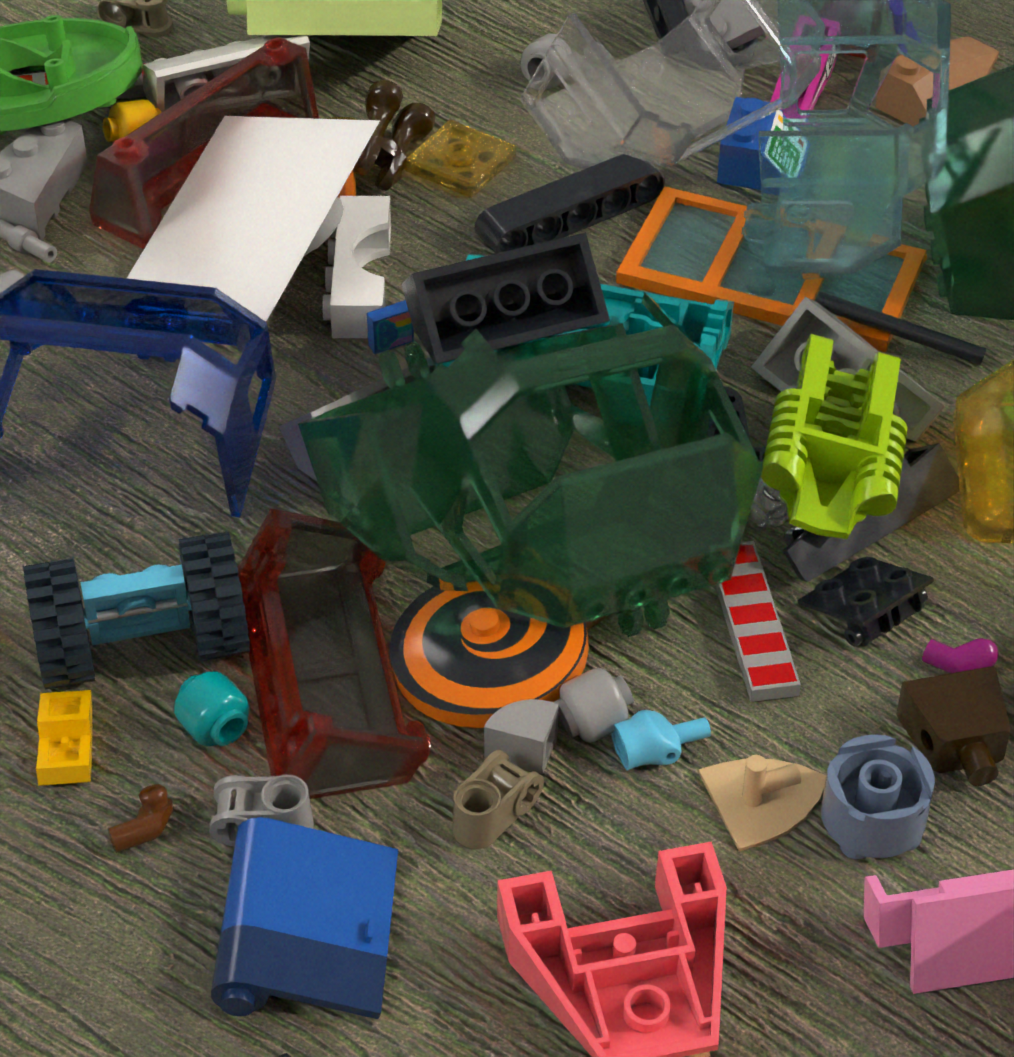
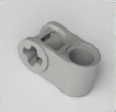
(270, 797)

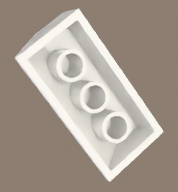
(177, 77)

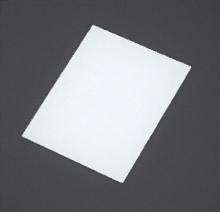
(253, 206)

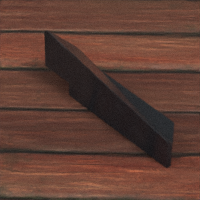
(924, 483)

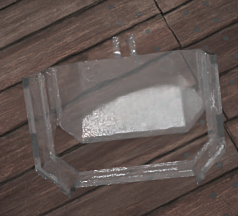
(657, 97)

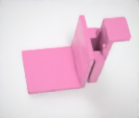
(955, 931)

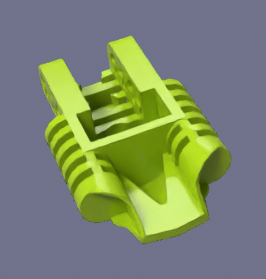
(836, 443)

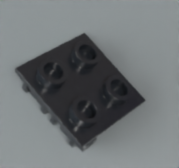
(870, 598)

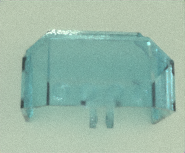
(841, 175)

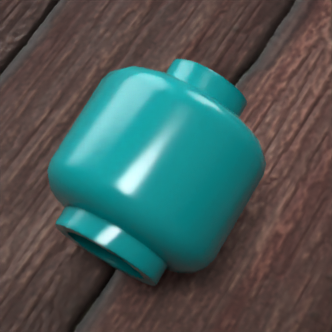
(212, 709)

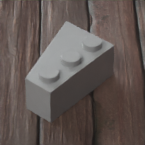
(39, 172)

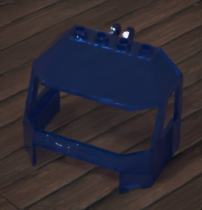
(157, 322)

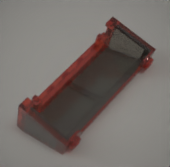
(153, 162)
(324, 659)

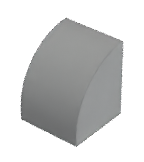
(524, 732)

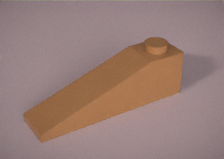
(910, 85)

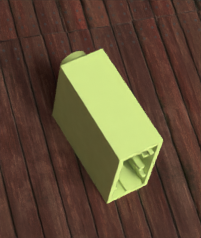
(340, 17)

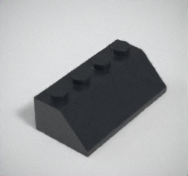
(506, 297)

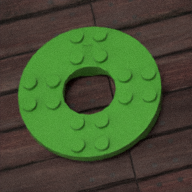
(84, 66)

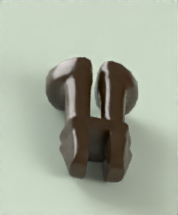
(409, 125)

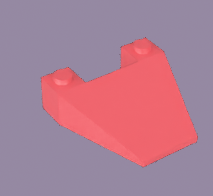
(630, 981)

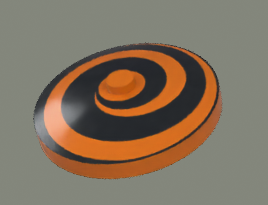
(468, 658)

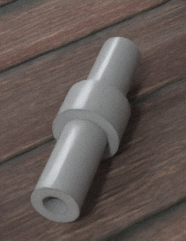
(26, 241)

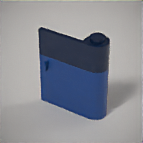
(304, 920)

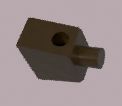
(957, 722)

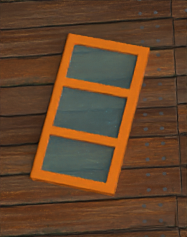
(697, 253)

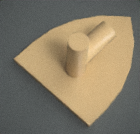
(762, 797)

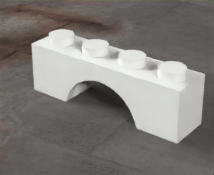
(360, 238)

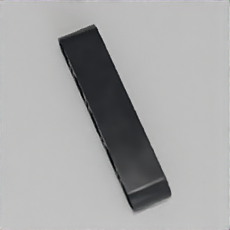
(570, 204)

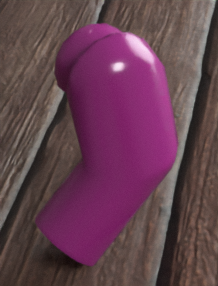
(969, 656)

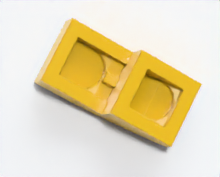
(64, 737)

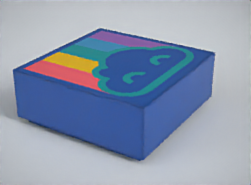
(389, 327)

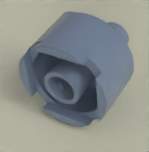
(877, 797)

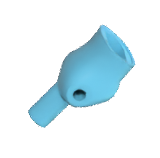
(653, 739)

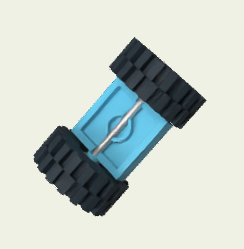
(136, 607)

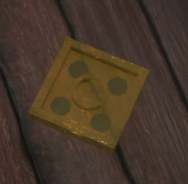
(460, 158)

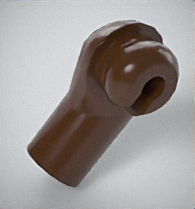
(148, 823)

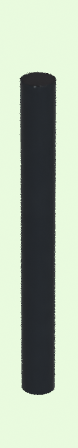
(902, 328)

